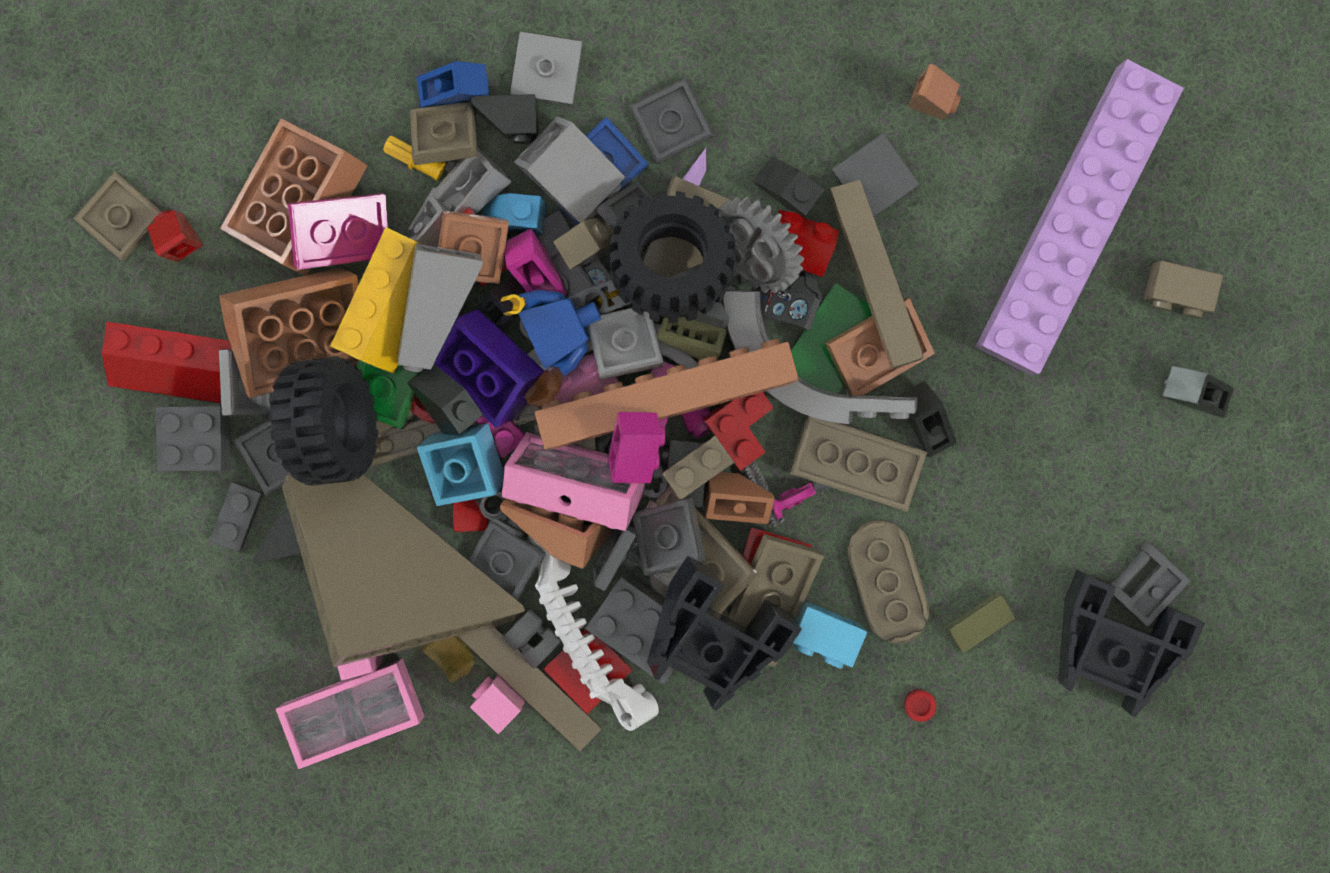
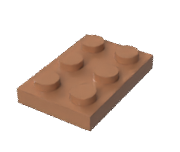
(862, 358)

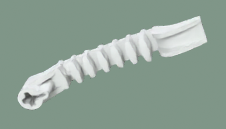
(631, 704)

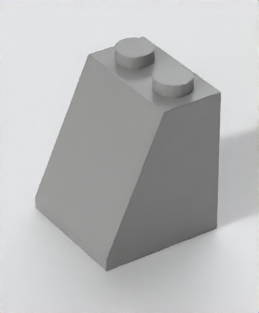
(570, 169)

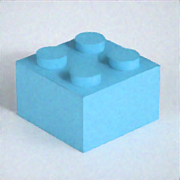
(462, 465)
(829, 635)

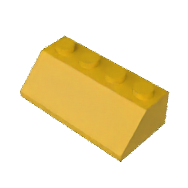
(376, 312)

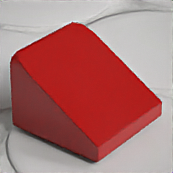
(468, 516)

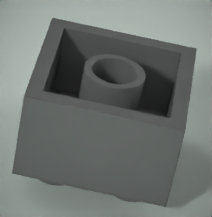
(192, 439)

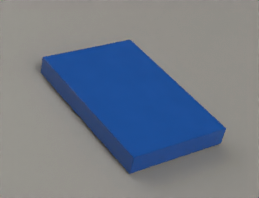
(617, 151)

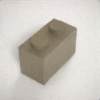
(585, 242)
(1182, 288)
(697, 467)

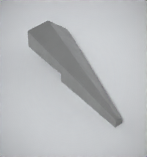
(468, 184)

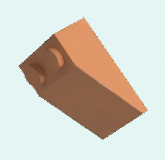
(559, 534)

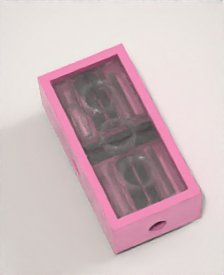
(570, 483)
(350, 713)

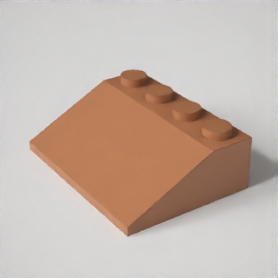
(289, 170)
(286, 324)

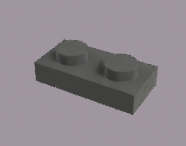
(236, 517)

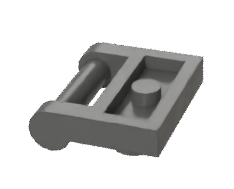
(1155, 590)

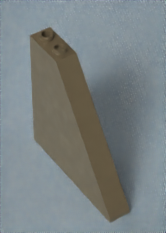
(384, 574)

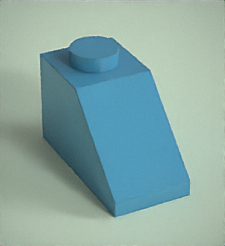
(520, 210)

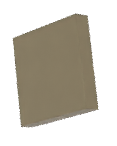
(443, 133)
(118, 216)

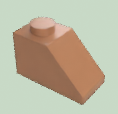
(935, 93)
(736, 499)

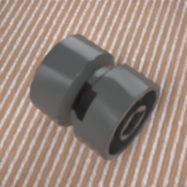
(522, 632)

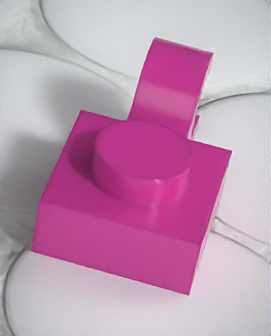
(505, 437)

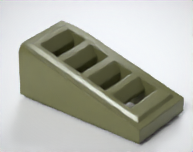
(711, 337)

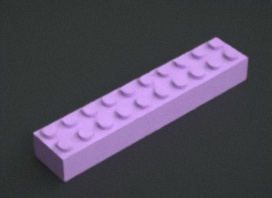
(1079, 217)

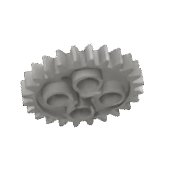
(775, 255)

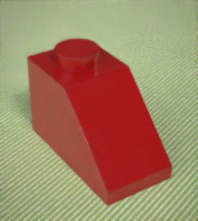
(173, 236)

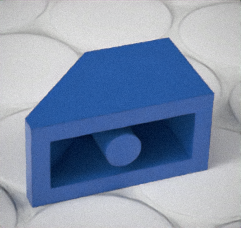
(452, 84)

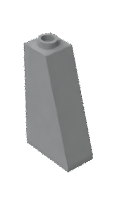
(434, 298)

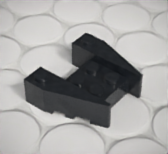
(710, 644)
(1117, 652)

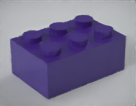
(488, 367)

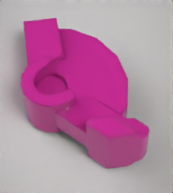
(791, 498)

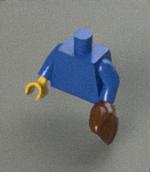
(557, 336)

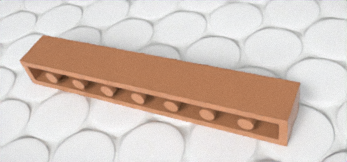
(668, 395)

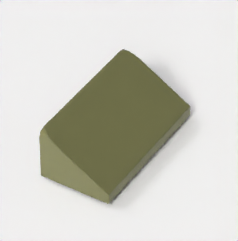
(980, 622)

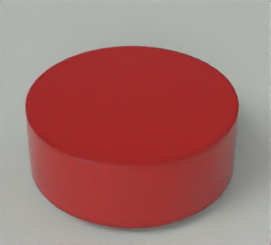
(920, 705)

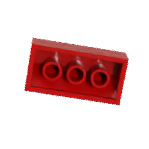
(163, 362)

